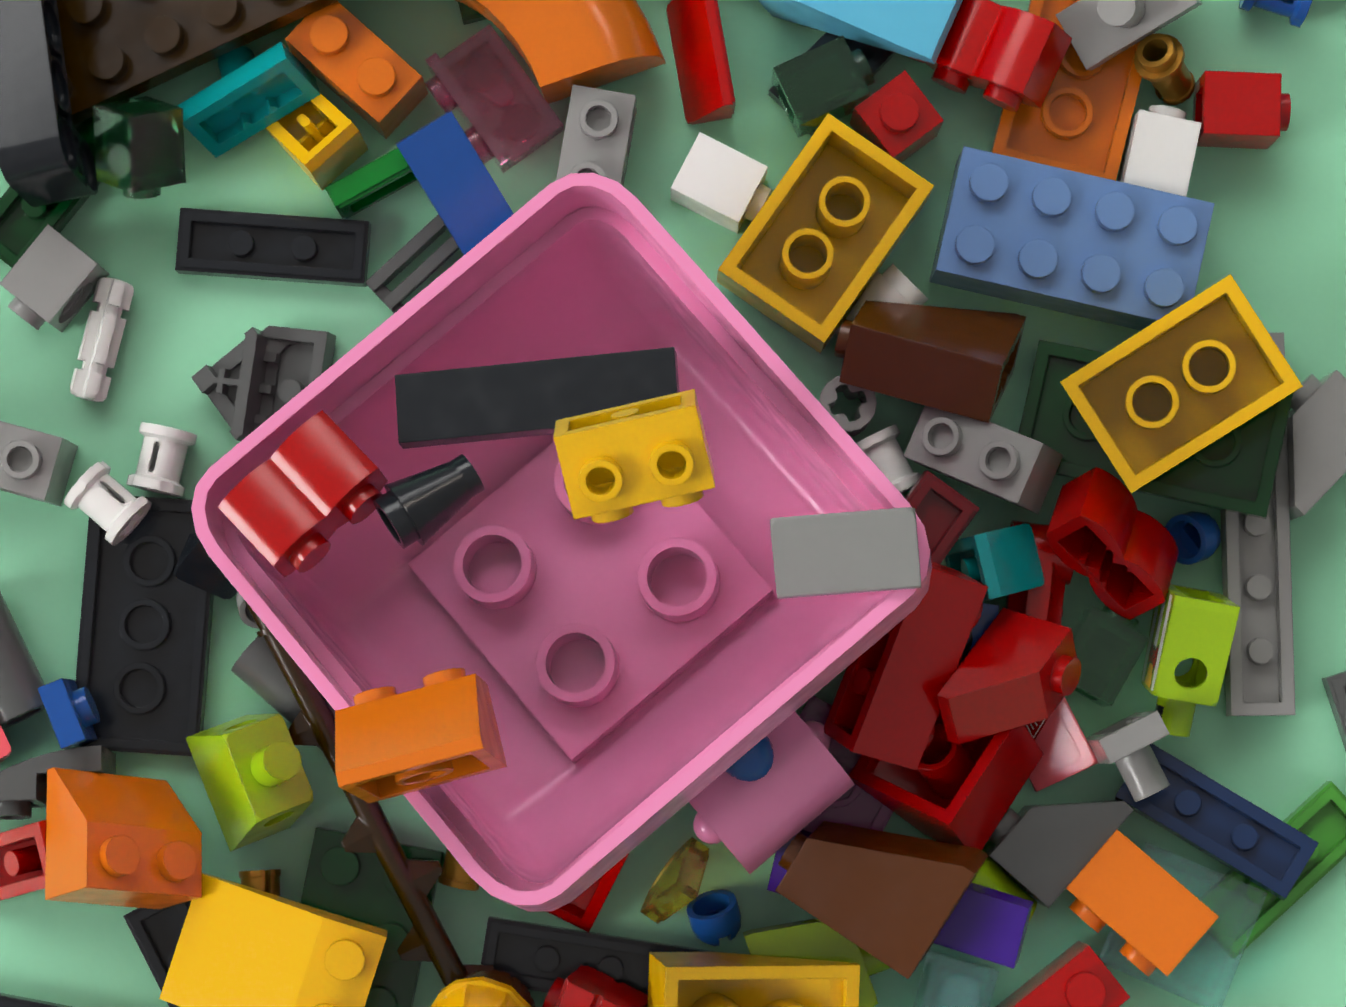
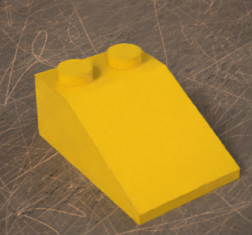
(269, 952)
(749, 981)

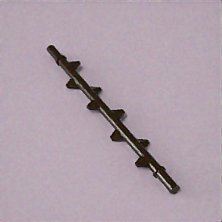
(372, 831)

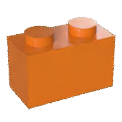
(357, 67)
(1140, 904)

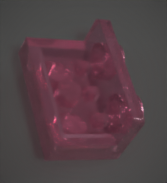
(494, 98)

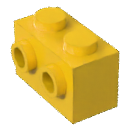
(634, 456)

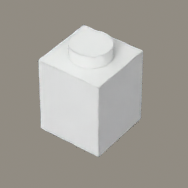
(1160, 150)
(721, 183)

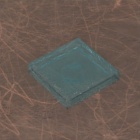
(1213, 961)

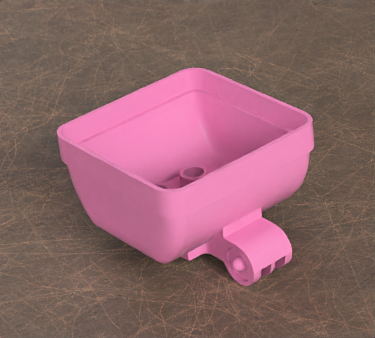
(612, 651)

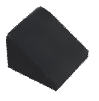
(200, 571)

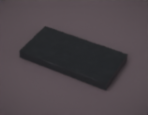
(144, 635)

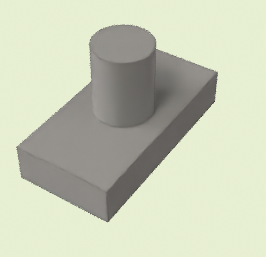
(1112, 26)
(1129, 747)

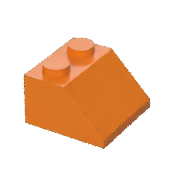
(416, 737)
(119, 841)

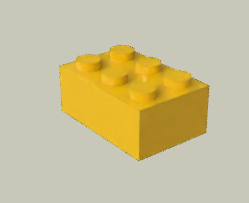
(824, 232)
(1181, 383)

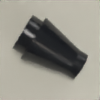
(427, 500)

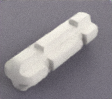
(101, 339)

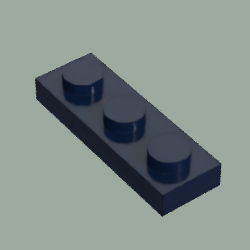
(1225, 826)

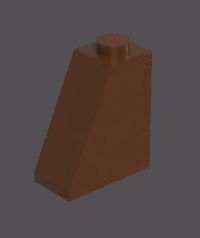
(932, 355)
(879, 887)

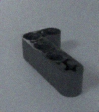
(38, 141)

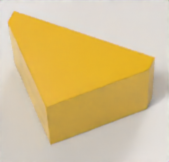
(319, 140)

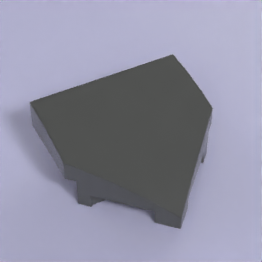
(264, 374)

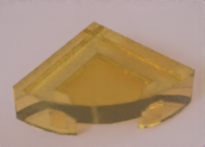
(677, 881)

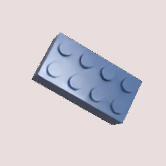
(1069, 240)

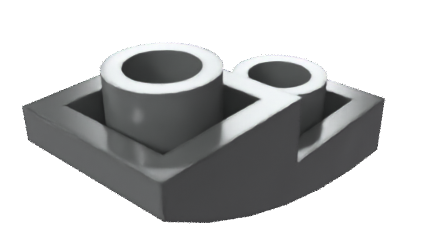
(25, 783)

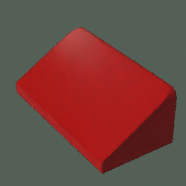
(701, 60)

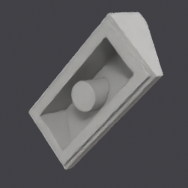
(845, 552)

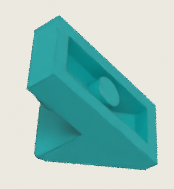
(999, 559)

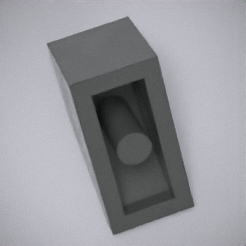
(1052, 843)

